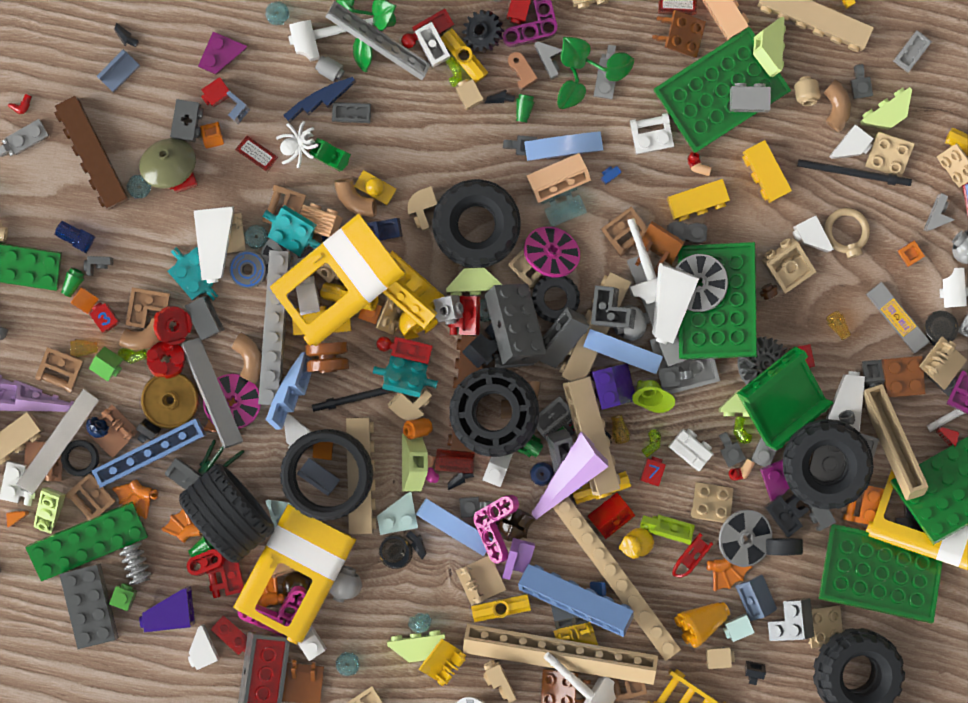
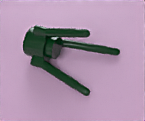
(206, 465)

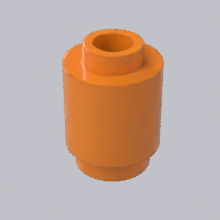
(417, 428)

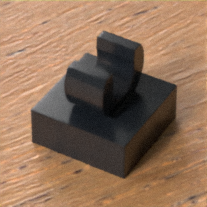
(147, 430)
(754, 672)

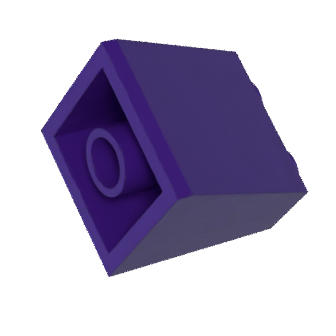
(613, 386)
(171, 613)

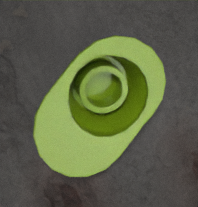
(653, 397)

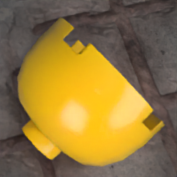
(411, 328)

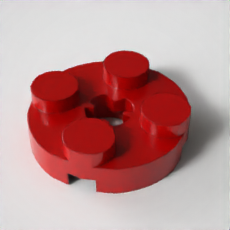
(180, 331)
(165, 369)

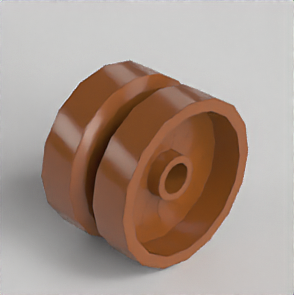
(327, 358)

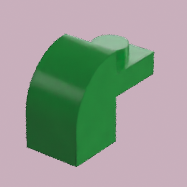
(330, 155)

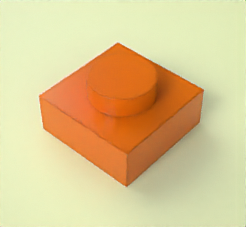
(911, 253)
(370, 316)

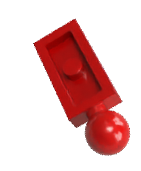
(441, 22)
(406, 349)
(230, 635)

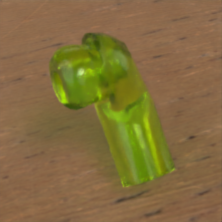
(456, 70)
(131, 356)
(739, 431)
(654, 445)

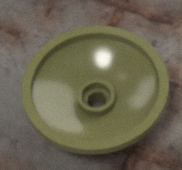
(171, 169)

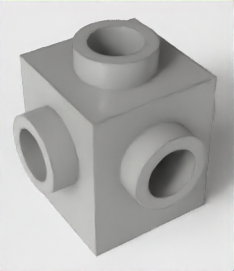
(448, 309)

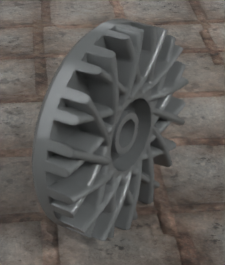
(767, 354)

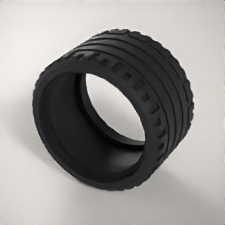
(292, 490)
(226, 513)

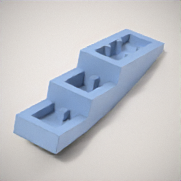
(563, 146)
(623, 351)
(292, 386)
(452, 526)

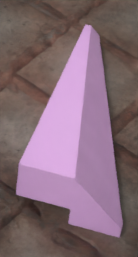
(23, 397)
(577, 469)

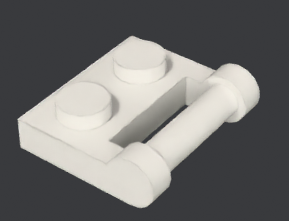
(652, 140)

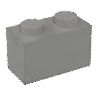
(750, 98)

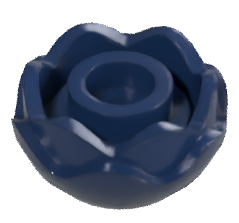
(96, 427)
(537, 469)

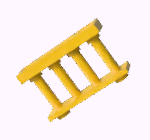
(414, 294)
(679, 676)

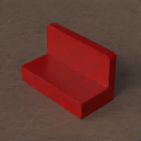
(611, 515)

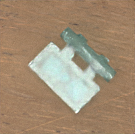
(565, 210)

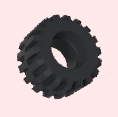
(543, 286)

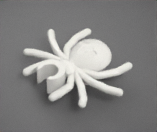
(297, 143)

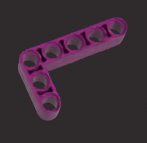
(537, 26)

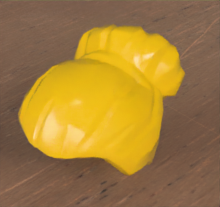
(637, 543)

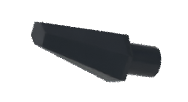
(125, 36)
(499, 97)
(458, 479)
(417, 544)

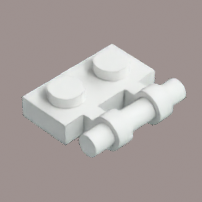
(10, 490)

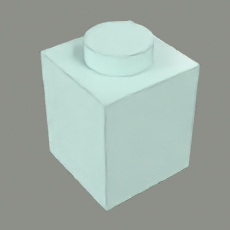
(738, 628)

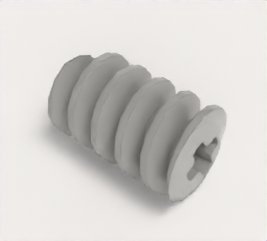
(135, 564)

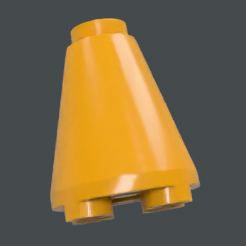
(701, 622)

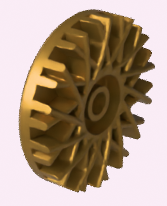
(168, 415)

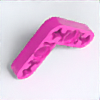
(489, 525)
(288, 602)

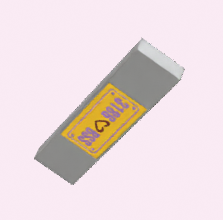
(897, 317)

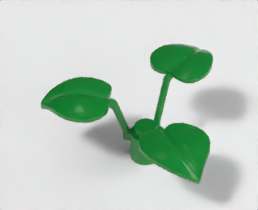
(383, 17)
(575, 55)

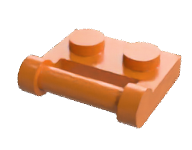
(868, 508)

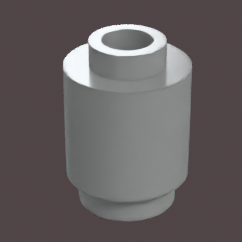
(330, 68)

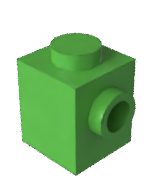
(106, 364)
(123, 596)

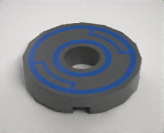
(237, 266)

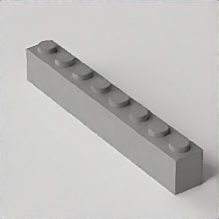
(273, 330)

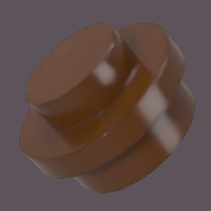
(769, 291)

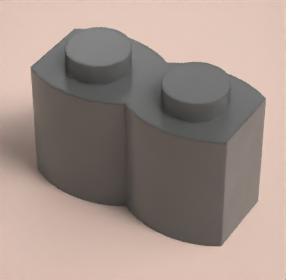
(693, 233)

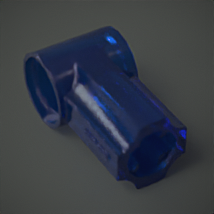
(78, 238)

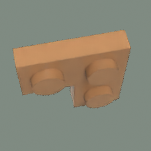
(142, 301)

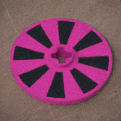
(544, 261)
(246, 396)

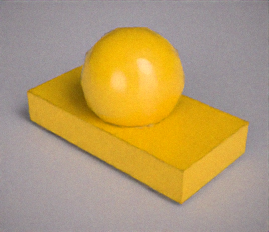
(375, 187)

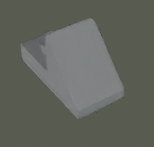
(546, 53)
(936, 218)

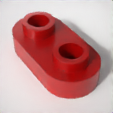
(206, 561)

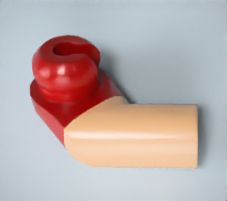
(696, 165)
(743, 472)

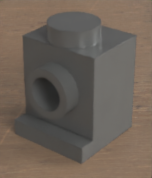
(822, 517)

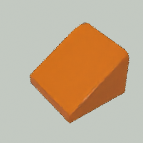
(212, 135)
(84, 300)
(323, 450)
(14, 517)

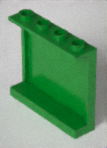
(784, 398)

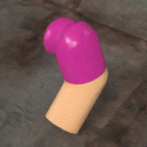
(431, 475)

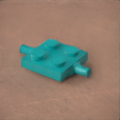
(291, 230)
(188, 275)
(405, 376)

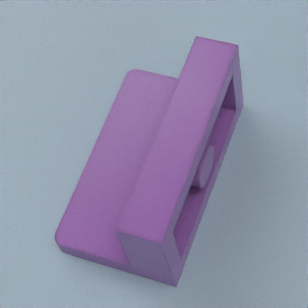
(518, 557)

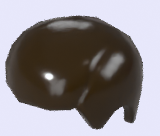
(295, 579)

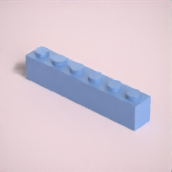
(149, 453)
(576, 600)

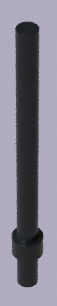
(891, 179)
(331, 403)

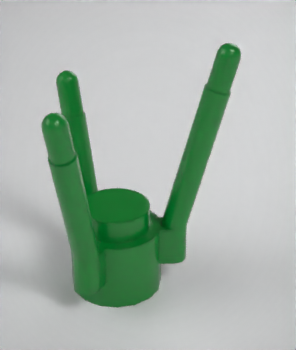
(532, 448)

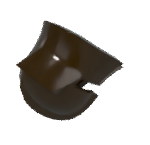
(515, 525)

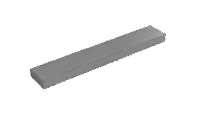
(378, 40)
(669, 350)
(211, 393)
(57, 442)

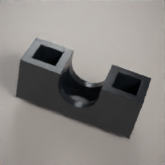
(481, 348)

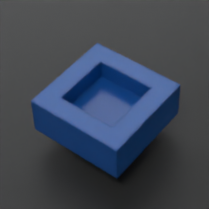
(609, 174)

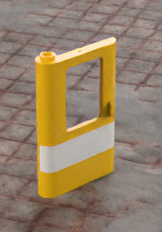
(358, 262)
(307, 548)
(949, 550)

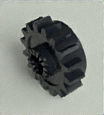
(491, 36)

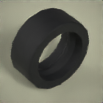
(80, 472)
(784, 546)

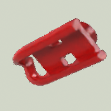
(688, 560)

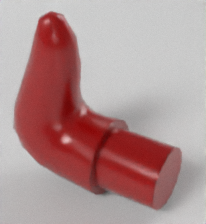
(23, 107)

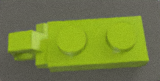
(668, 528)

